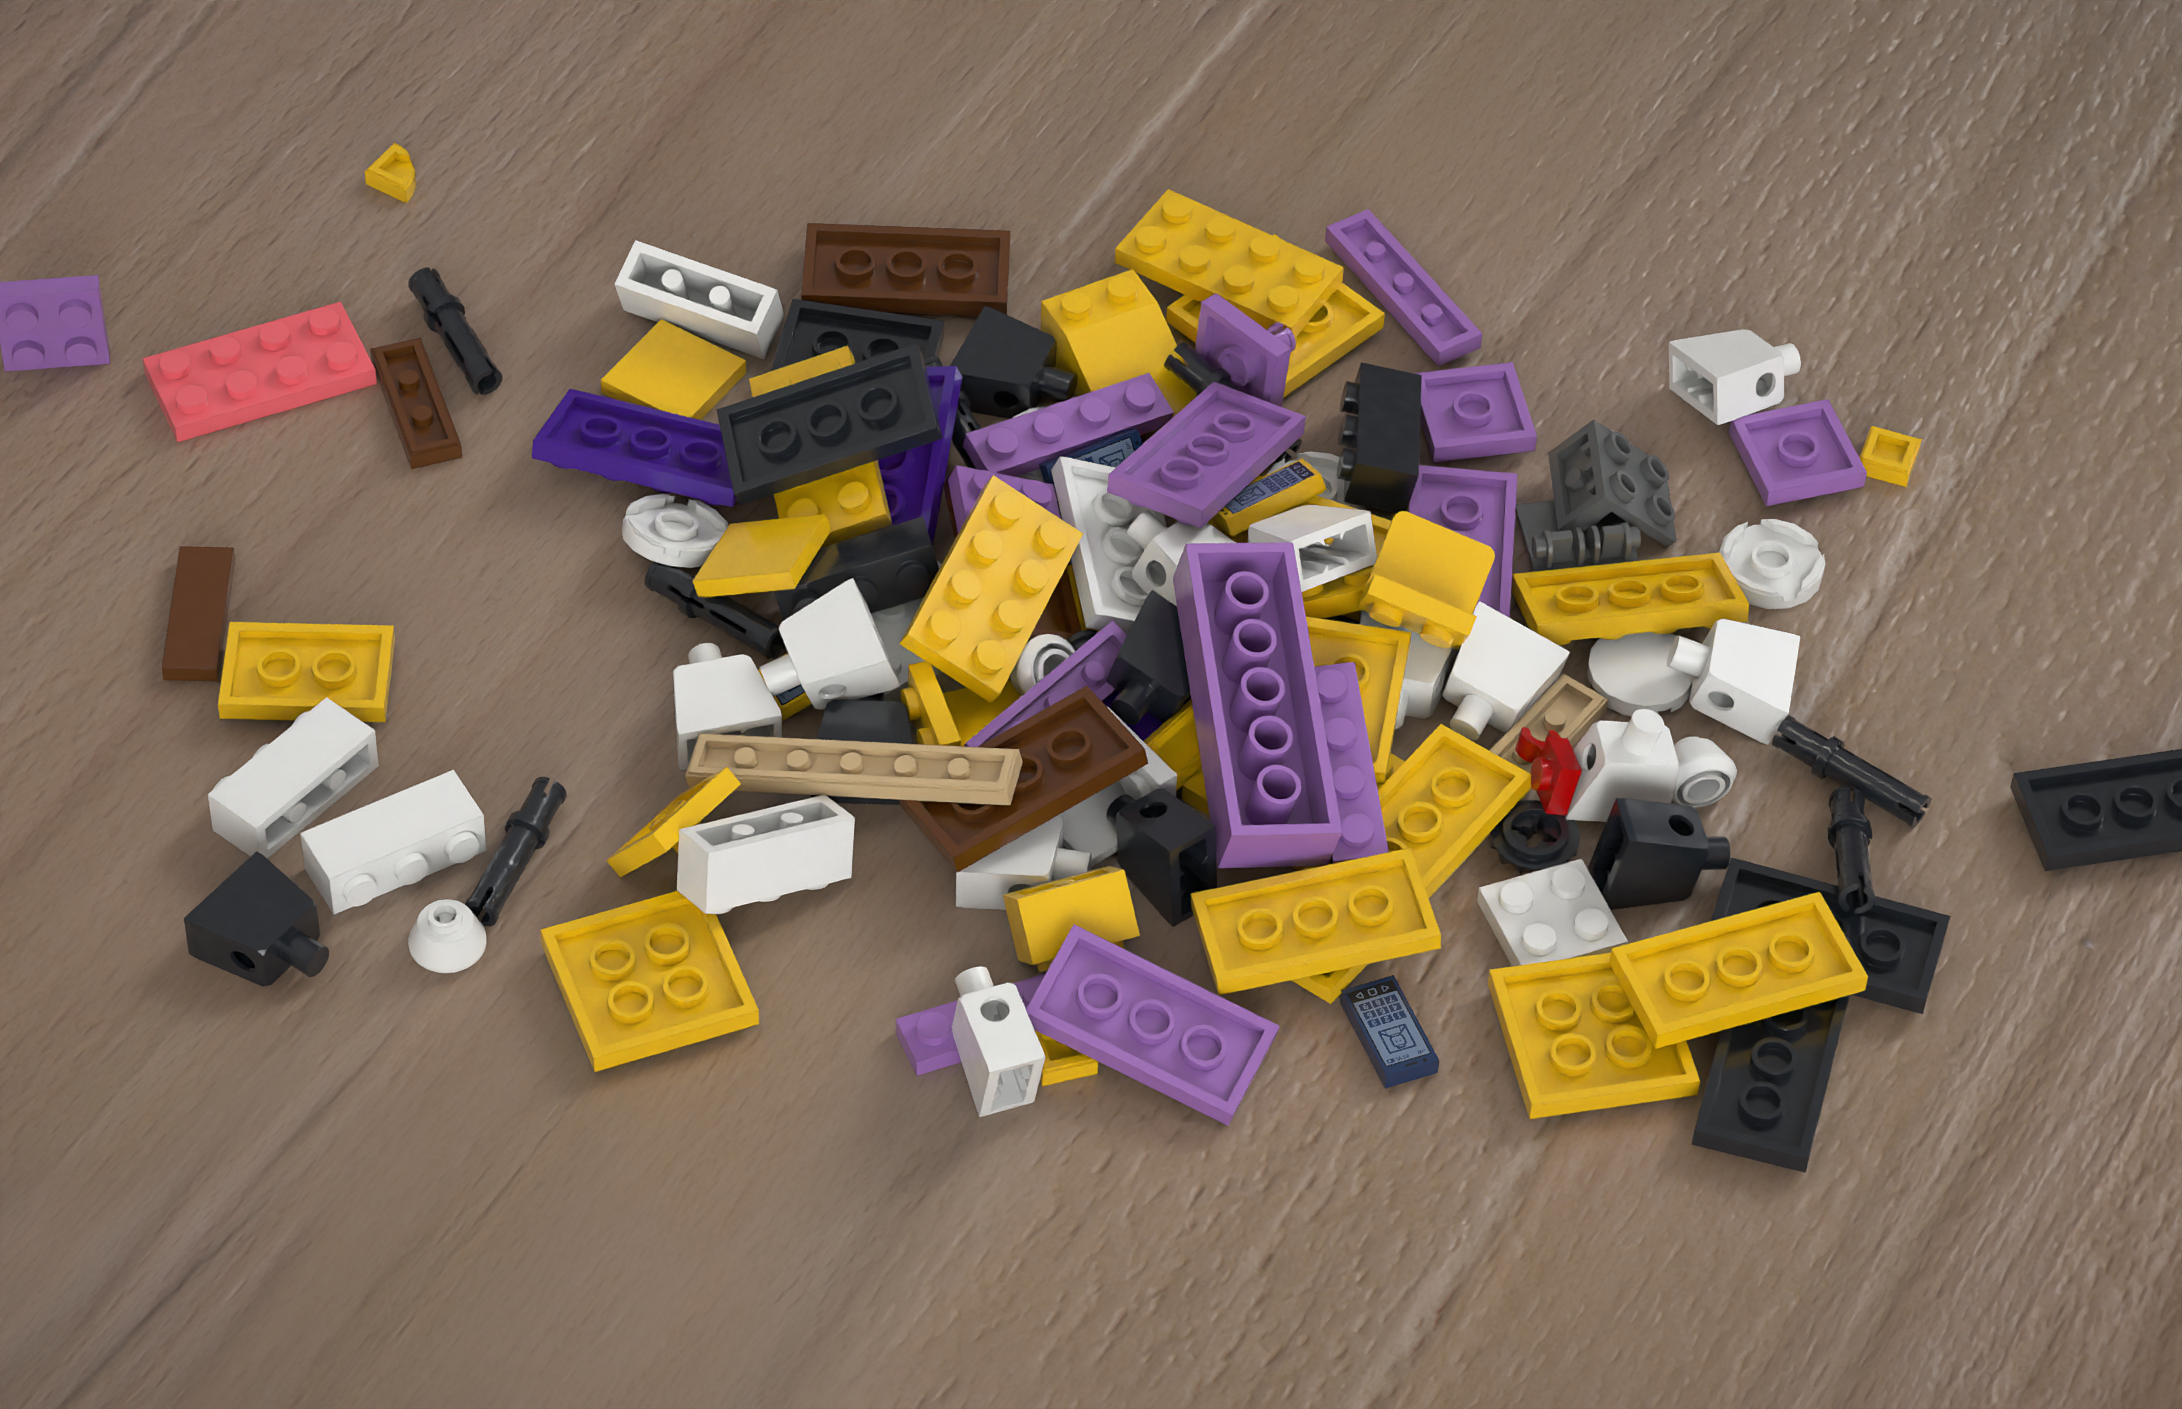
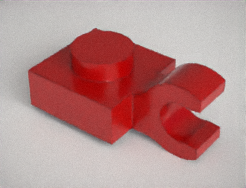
(1553, 769)

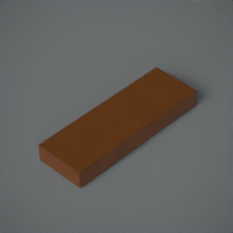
(416, 403)
(198, 613)

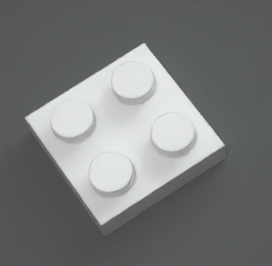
(1550, 915)

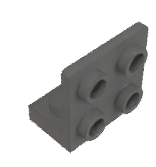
(1604, 474)

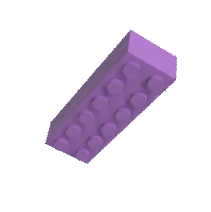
(1256, 705)

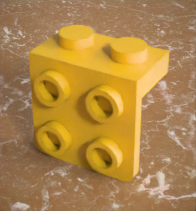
(1427, 580)
(948, 716)

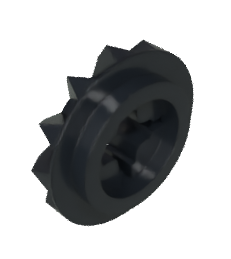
(1558, 844)

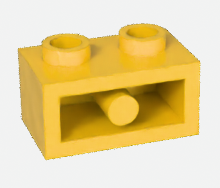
(1046, 912)

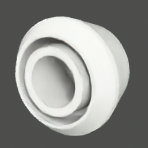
(1038, 659)
(1703, 772)
(447, 937)

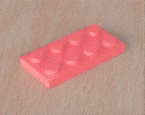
(259, 371)

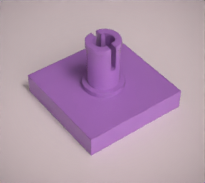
(1245, 349)

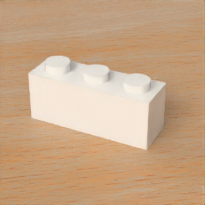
(700, 299)
(293, 779)
(393, 842)
(765, 854)

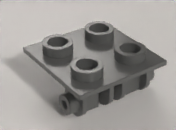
(1551, 549)

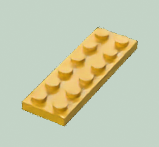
(1442, 809)

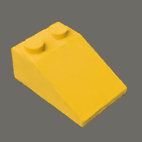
(1113, 335)

